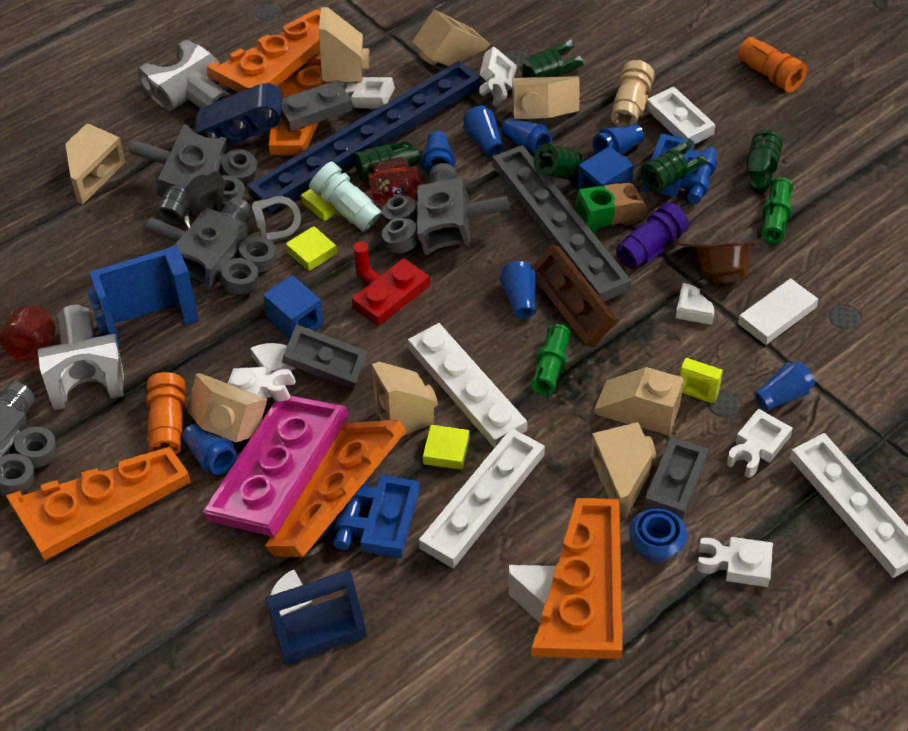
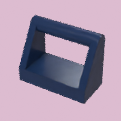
(320, 625)

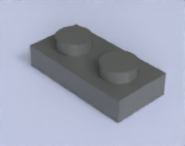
(315, 105)
(324, 356)
(676, 477)

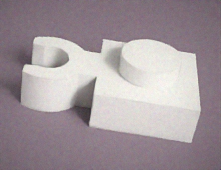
(498, 74)
(371, 92)
(262, 382)
(759, 438)
(744, 560)

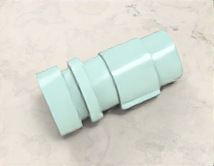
(345, 196)

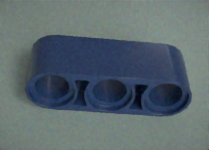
(241, 114)

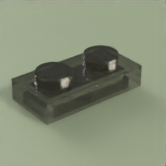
(202, 193)

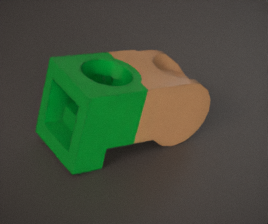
(610, 205)

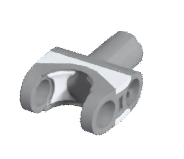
(184, 80)
(80, 358)

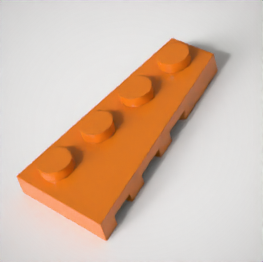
(272, 58)
(297, 141)
(336, 480)
(82, 507)
(585, 597)

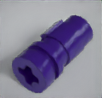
(649, 238)

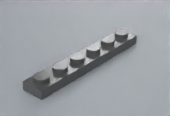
(561, 222)

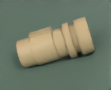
(632, 93)

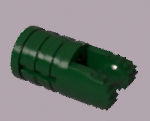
(549, 62)
(366, 159)
(763, 159)
(557, 163)
(670, 167)

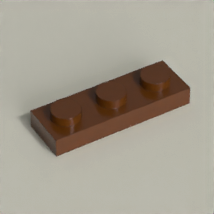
(573, 296)

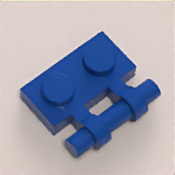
(695, 183)
(388, 520)

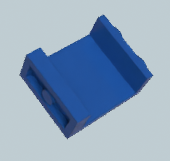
(141, 288)

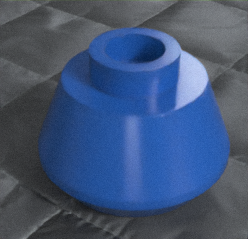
(657, 535)

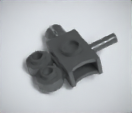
(193, 157)
(440, 214)
(215, 242)
(32, 445)

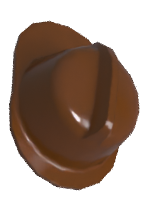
(724, 261)

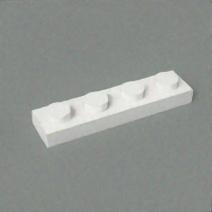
(466, 384)
(481, 498)
(855, 501)

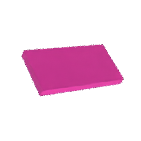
(276, 465)

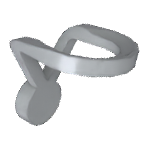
(276, 236)

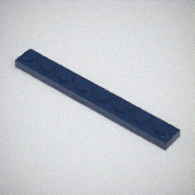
(368, 132)

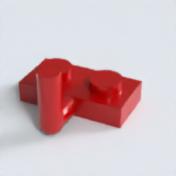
(388, 291)

